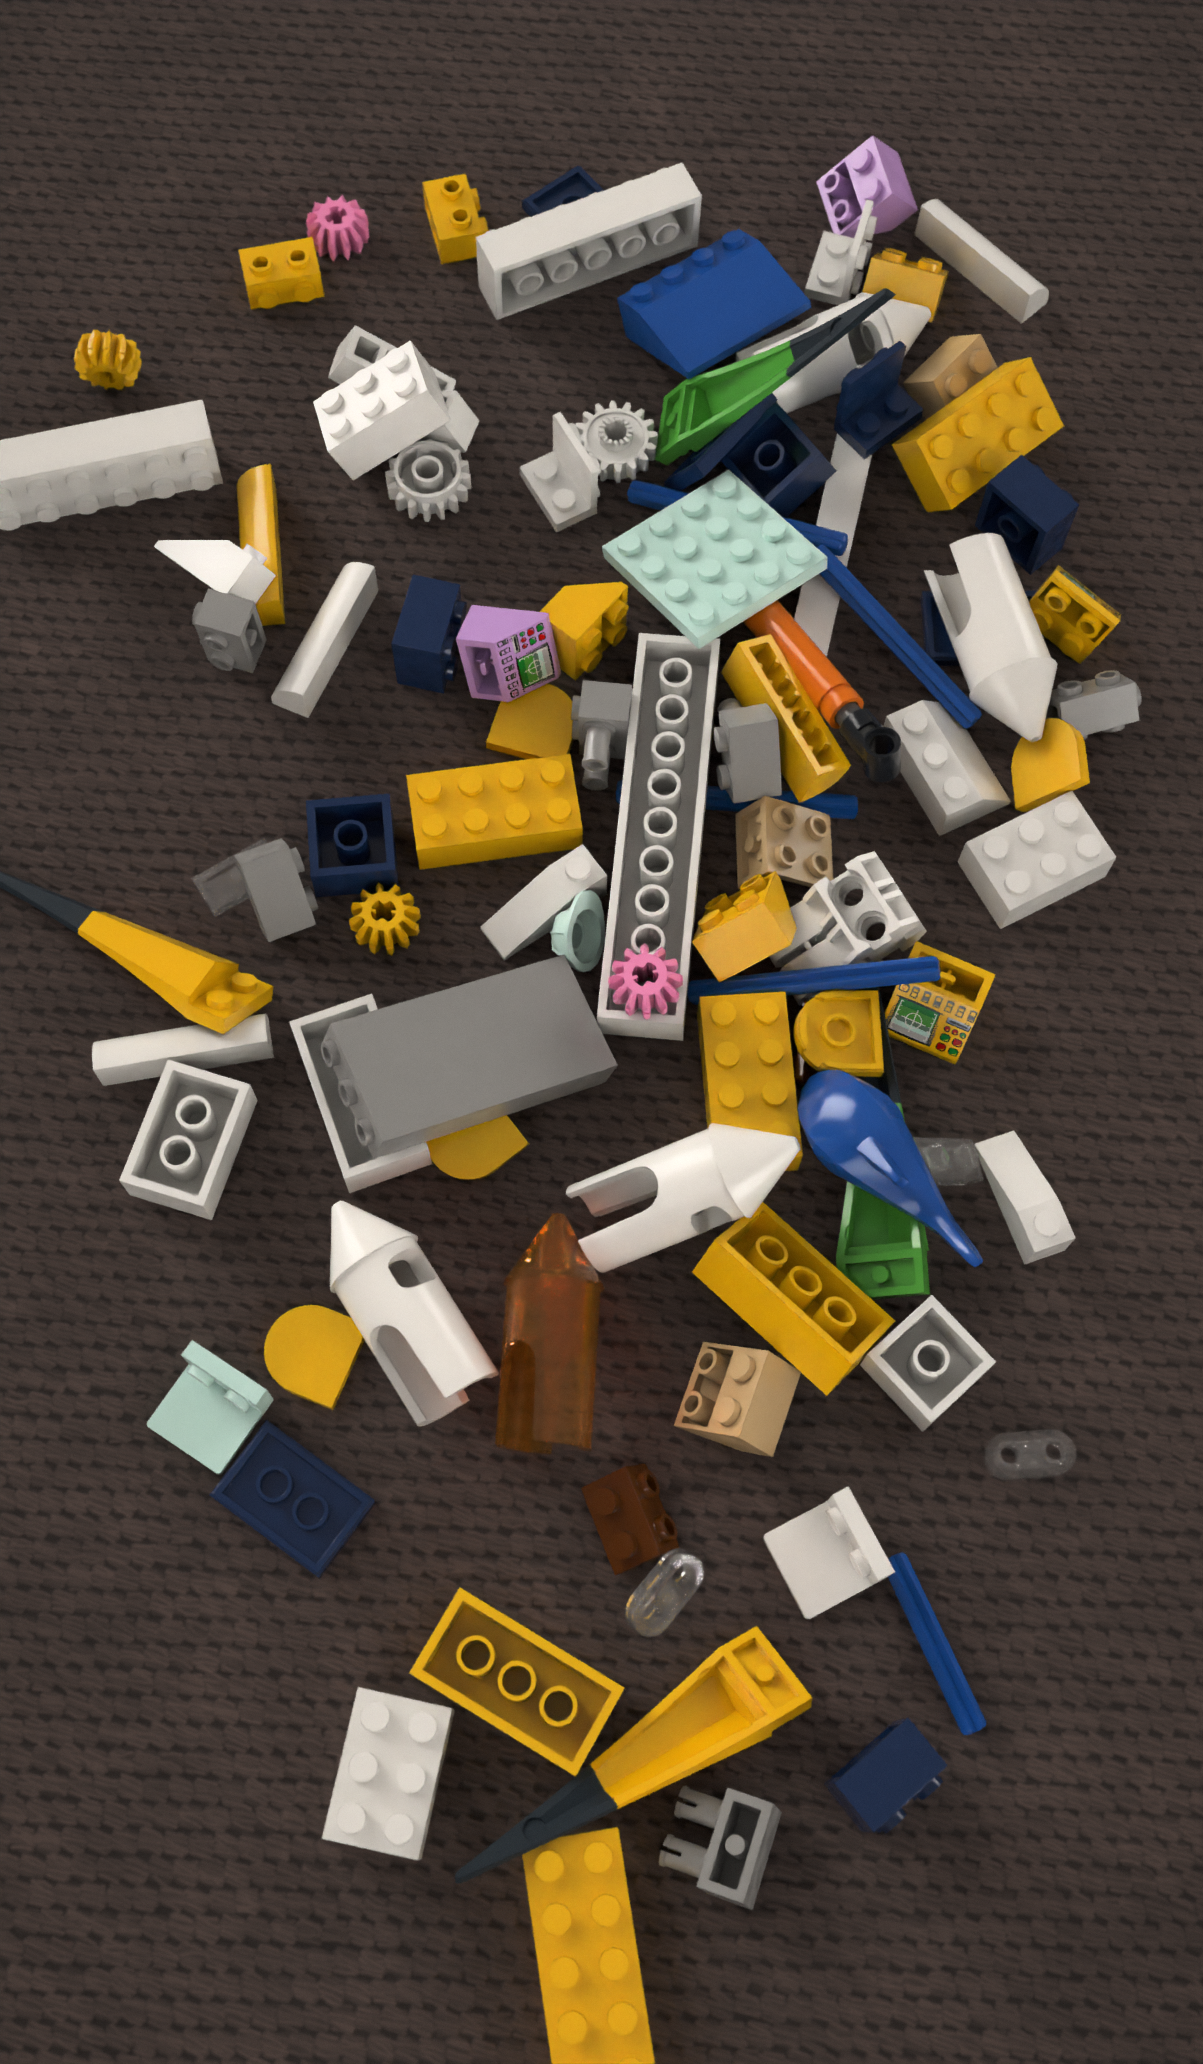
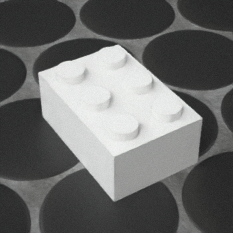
(381, 410)
(1036, 859)
(189, 1139)
(388, 1774)

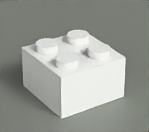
(927, 1363)

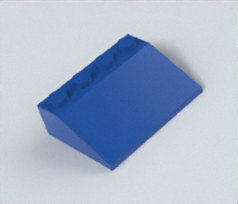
(711, 304)

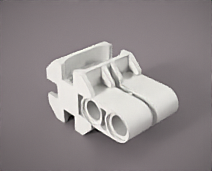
(836, 933)

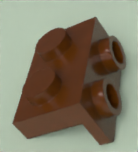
(630, 1517)

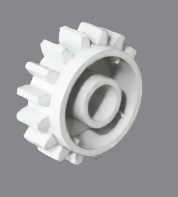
(619, 440)
(428, 479)

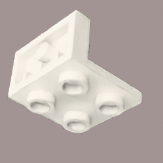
(838, 261)
(564, 479)
(828, 1554)

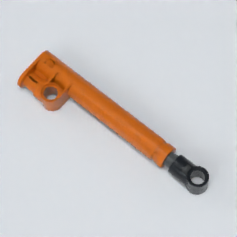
(831, 693)

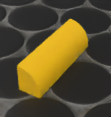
(261, 530)
(808, 750)

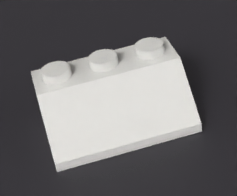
(944, 767)

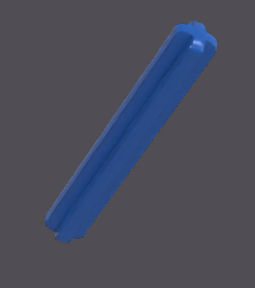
(935, 1646)

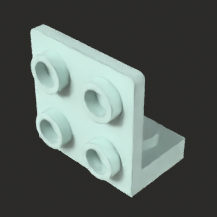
(210, 1409)

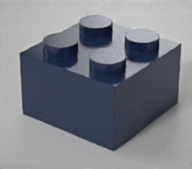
(778, 462)
(1027, 513)
(427, 634)
(351, 844)
(886, 1776)

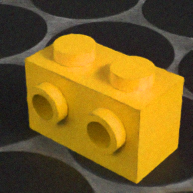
(453, 217)
(287, 273)

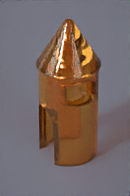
(549, 1345)

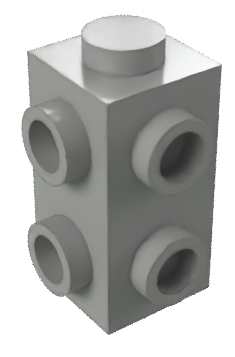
(1097, 704)

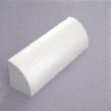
(980, 261)
(327, 639)
(196, 1046)

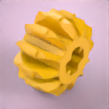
(107, 360)
(381, 932)

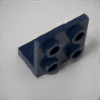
(873, 404)

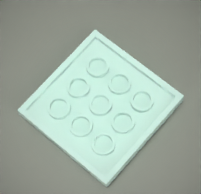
(714, 558)

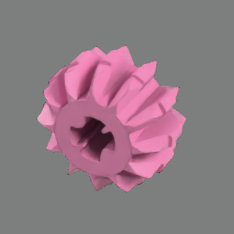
(338, 227)
(639, 968)

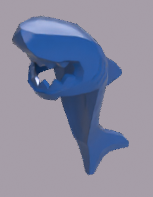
(867, 1143)

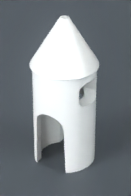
(823, 375)
(995, 634)
(697, 1188)
(404, 1313)

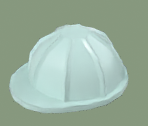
(580, 932)

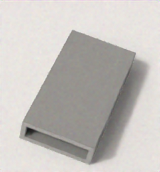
(466, 1055)

